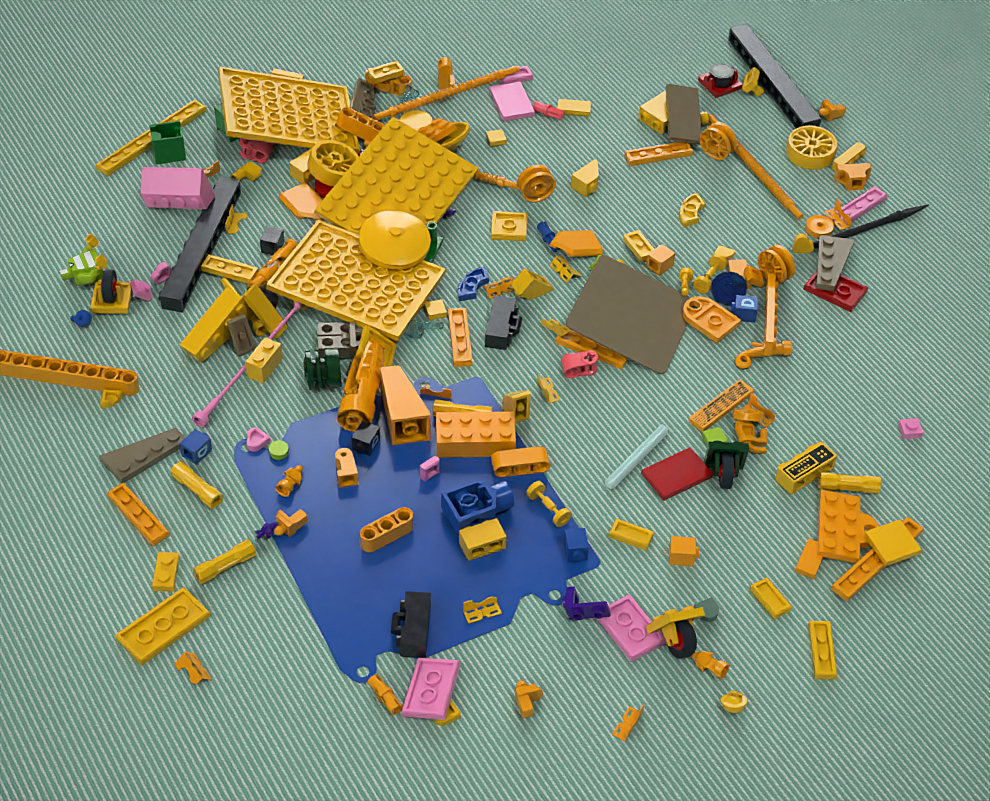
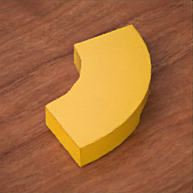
(689, 210)

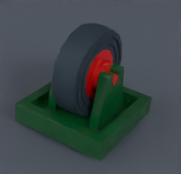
(726, 460)

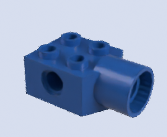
(475, 503)

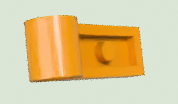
(393, 86)

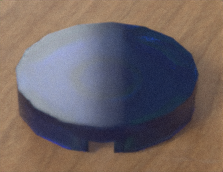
(727, 286)

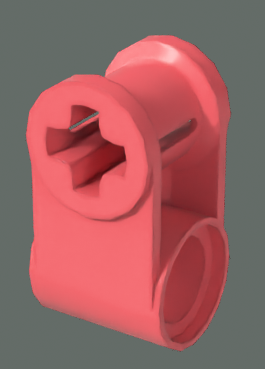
(255, 150)
(578, 365)

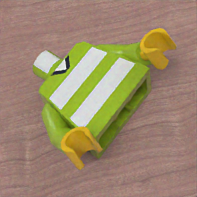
(87, 266)

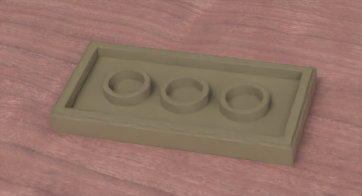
(683, 114)

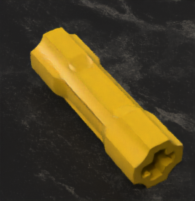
(447, 406)
(835, 481)
(206, 492)
(211, 568)

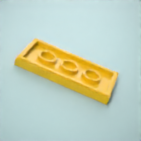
(162, 626)

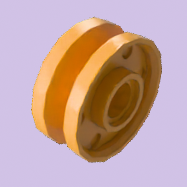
(718, 141)
(536, 183)
(776, 261)

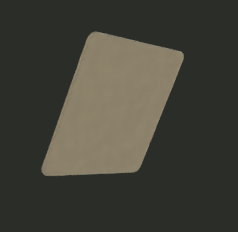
(630, 314)

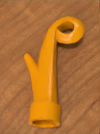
(783, 348)

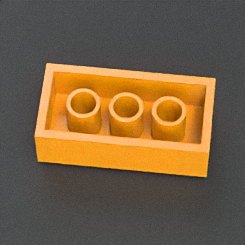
(474, 433)

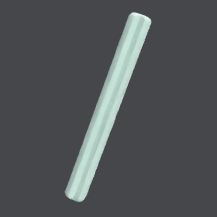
(629, 464)

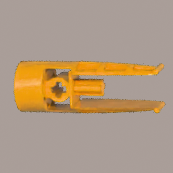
(361, 387)

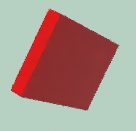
(846, 293)
(676, 473)

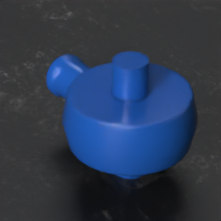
(82, 318)

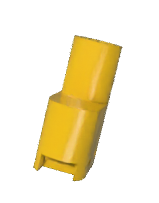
(249, 171)

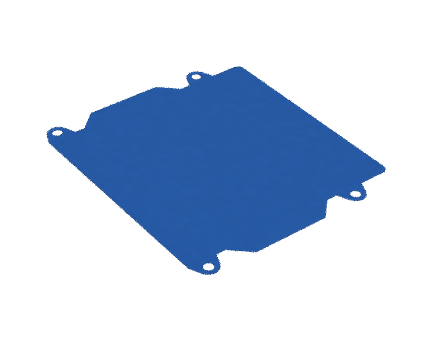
(359, 590)

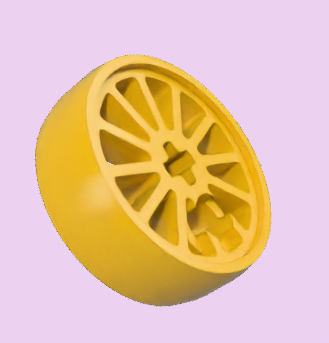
(811, 147)
(330, 161)

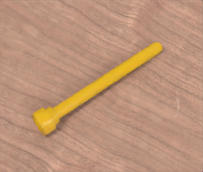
(258, 327)

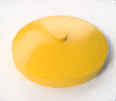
(394, 240)

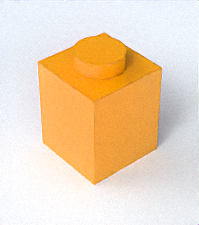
(660, 259)
(683, 551)

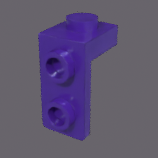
(581, 611)

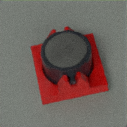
(720, 80)

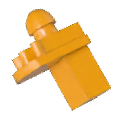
(831, 111)
(290, 524)
(525, 695)

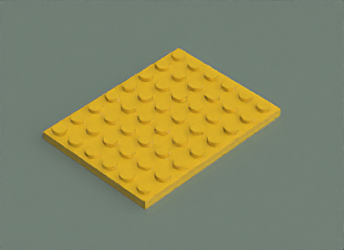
(282, 109)
(397, 173)
(336, 278)

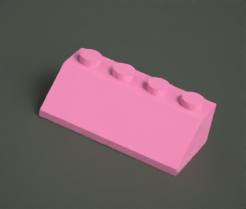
(176, 188)

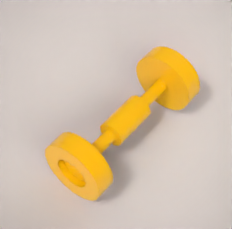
(702, 283)
(562, 516)

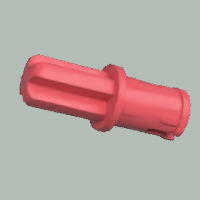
(548, 110)

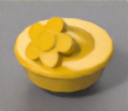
(734, 702)

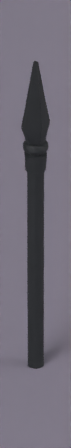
(896, 216)

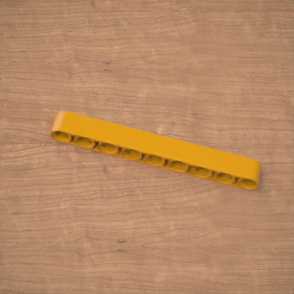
(68, 372)

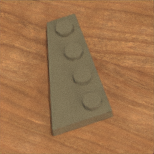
(363, 98)
(831, 260)
(141, 455)

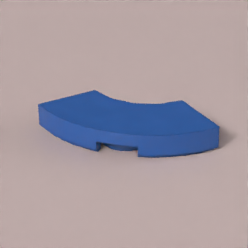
(471, 283)

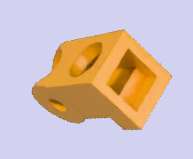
(445, 70)
(347, 471)

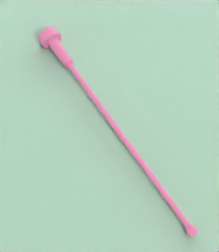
(201, 418)

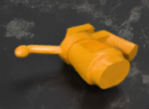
(746, 433)

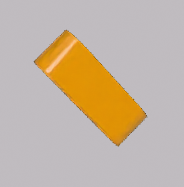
(358, 124)
(520, 461)
(386, 529)

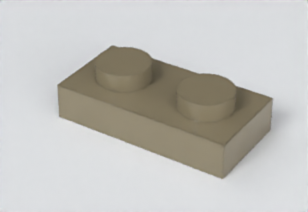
(241, 334)

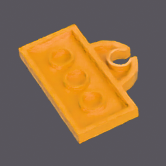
(842, 526)

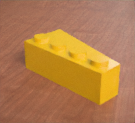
(212, 328)

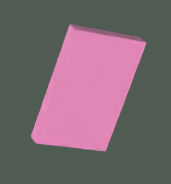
(512, 101)
(629, 629)
(431, 688)

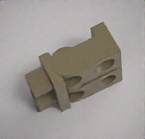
(339, 336)

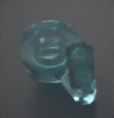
(416, 328)

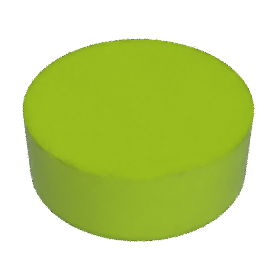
(278, 450)

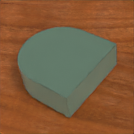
(710, 608)

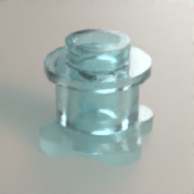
(408, 95)

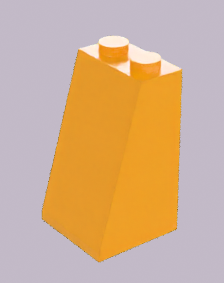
(404, 409)

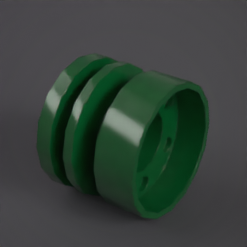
(323, 368)

